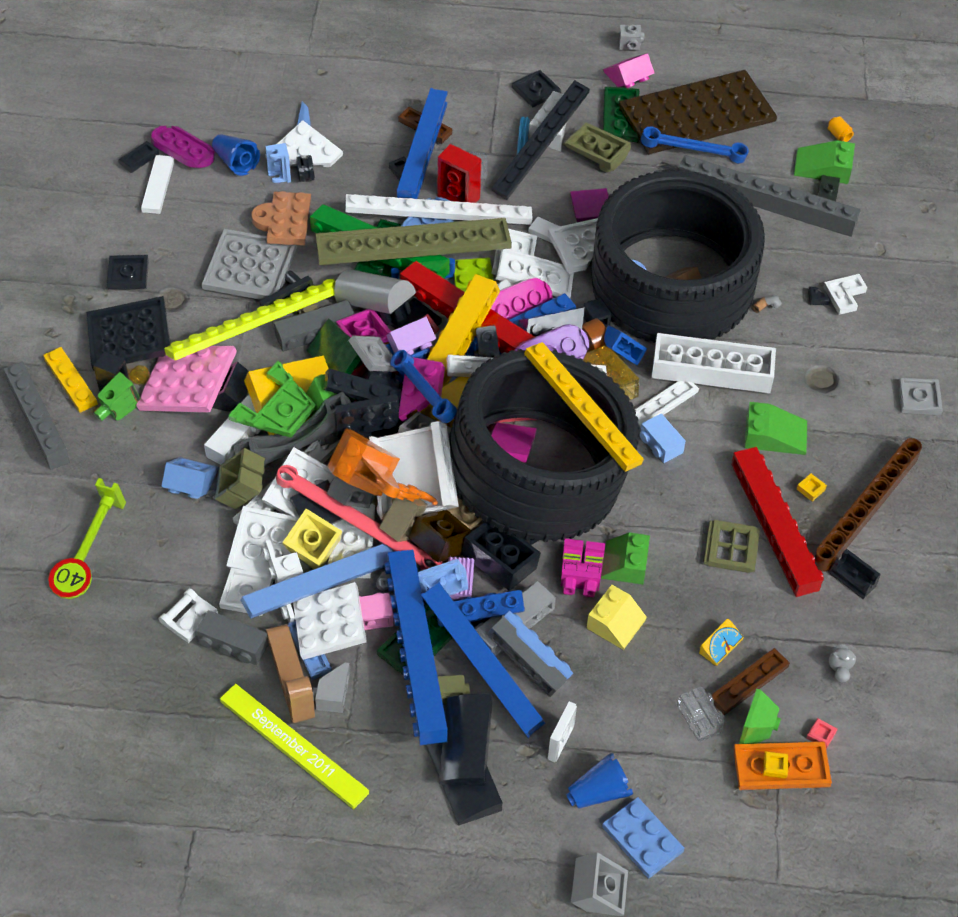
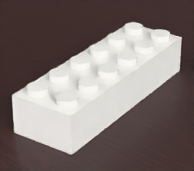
(714, 363)

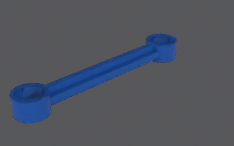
(730, 151)
(403, 363)

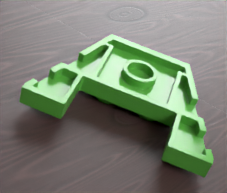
(283, 412)

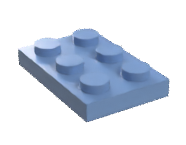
(643, 837)

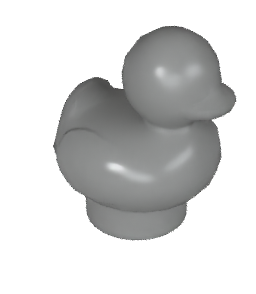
(841, 662)

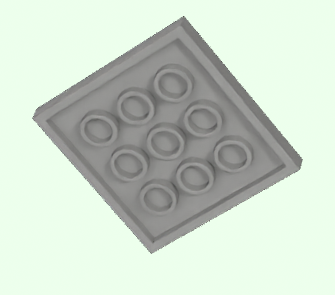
(248, 265)

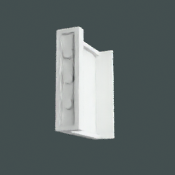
(422, 463)

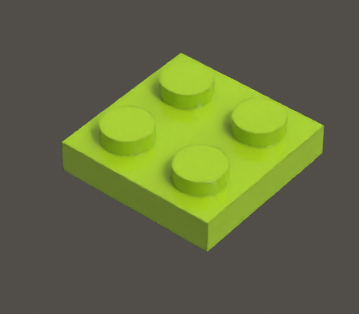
(467, 268)

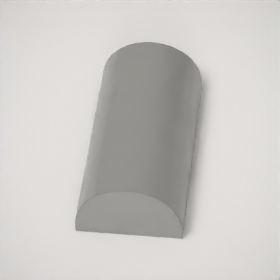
(372, 291)

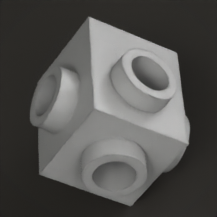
(630, 37)

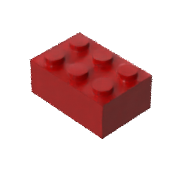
(458, 175)

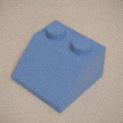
(188, 477)

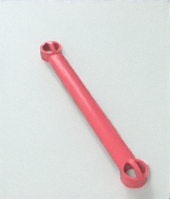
(348, 514)

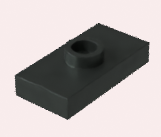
(829, 187)

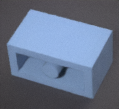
(662, 438)

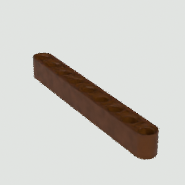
(867, 504)

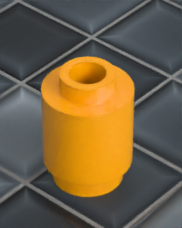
(840, 129)

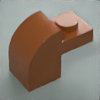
(595, 332)

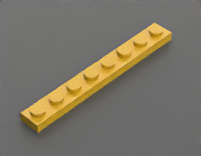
(584, 406)

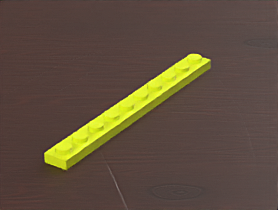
(250, 320)

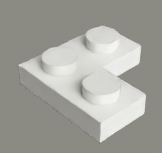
(842, 292)

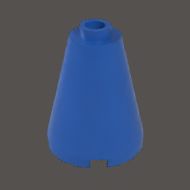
(237, 153)
(600, 784)

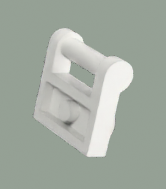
(189, 622)

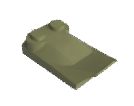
(599, 146)

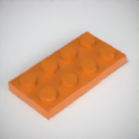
(806, 766)

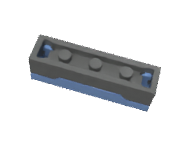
(530, 653)

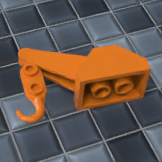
(371, 468)

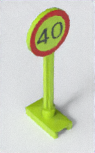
(73, 576)

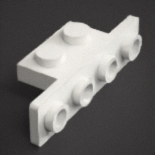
(281, 570)

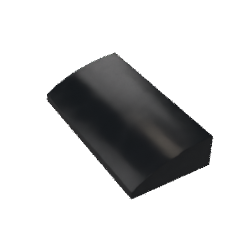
(467, 742)
(468, 801)

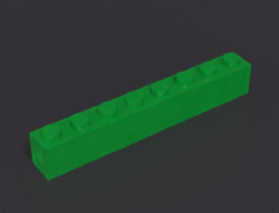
(330, 220)

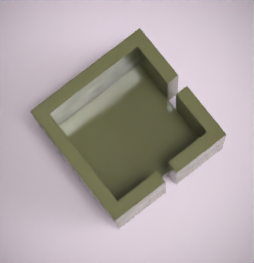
(240, 478)

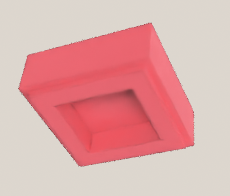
(821, 732)

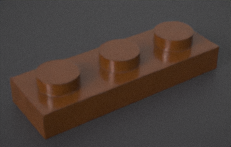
(411, 118)

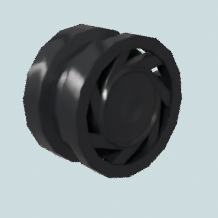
(305, 168)

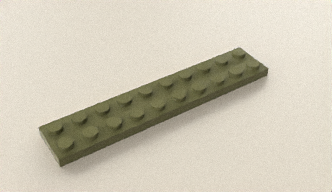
(413, 241)

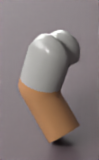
(765, 301)

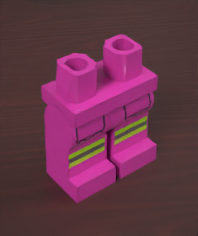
(579, 574)

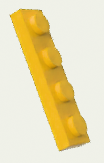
(70, 379)

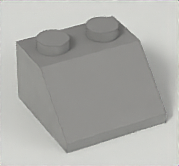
(599, 885)

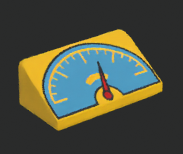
(721, 642)

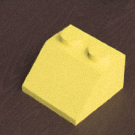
(312, 539)
(616, 617)

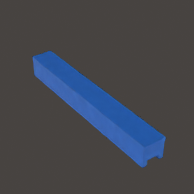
(422, 144)
(483, 659)

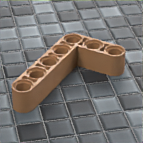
(294, 684)

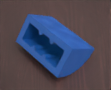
(624, 345)

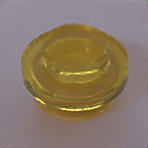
(139, 374)

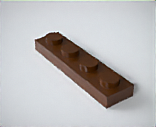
(749, 680)

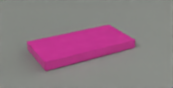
(514, 439)

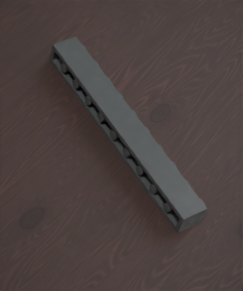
(781, 198)

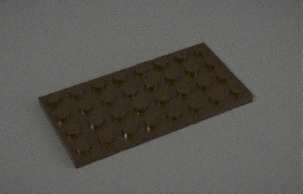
(700, 109)

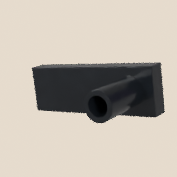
(296, 285)

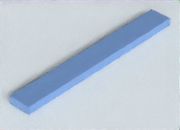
(315, 581)

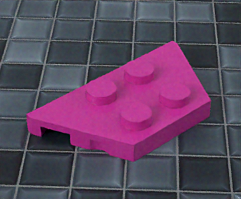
(411, 397)

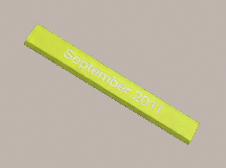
(295, 746)

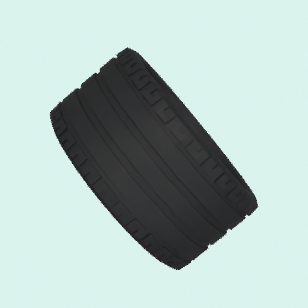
(683, 207)
(520, 496)

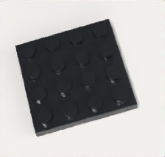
(129, 330)

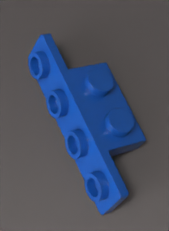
(490, 605)

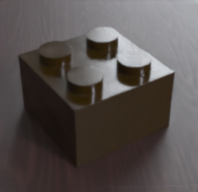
(439, 535)

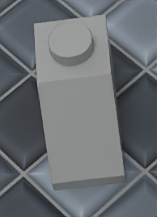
(332, 689)

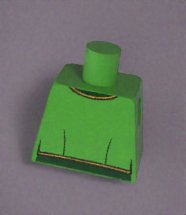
(117, 398)

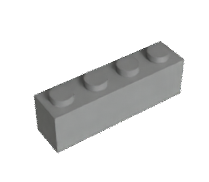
(537, 604)

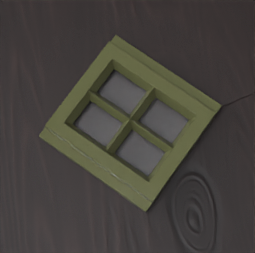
(732, 546)

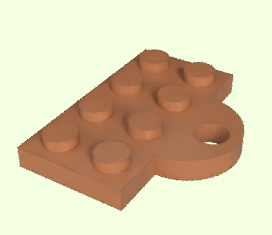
(284, 218)

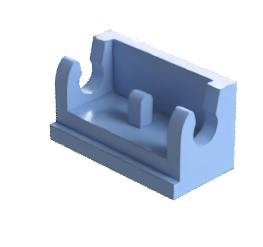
(278, 162)
(450, 575)

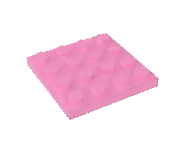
(187, 383)

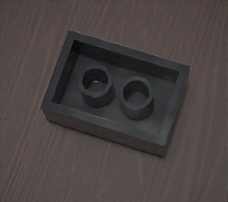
(501, 555)

